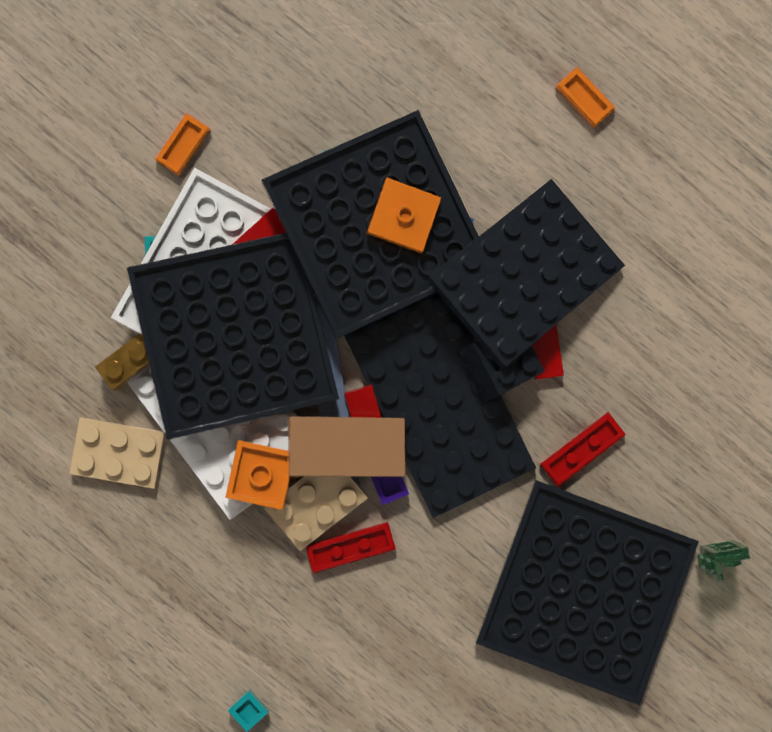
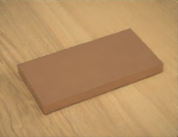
(346, 447)

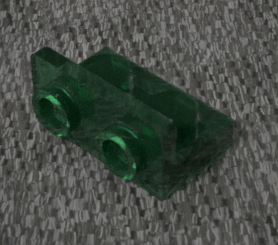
(724, 552)

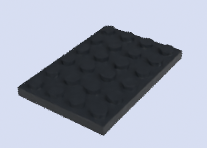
(525, 273)

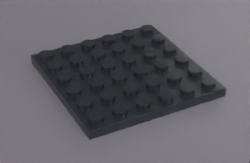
(328, 210)
(231, 335)
(587, 592)

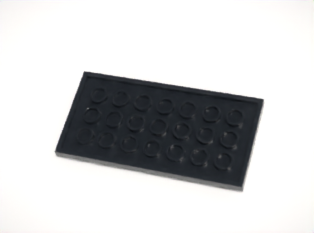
(452, 437)

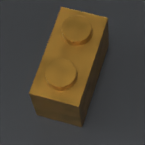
(124, 363)

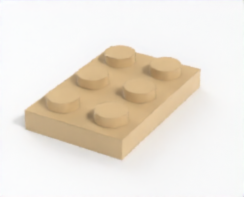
(117, 453)
(315, 506)

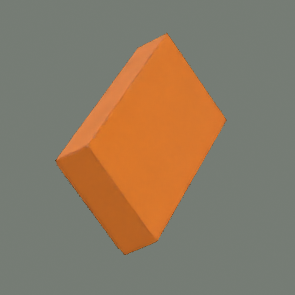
(585, 97)
(182, 144)

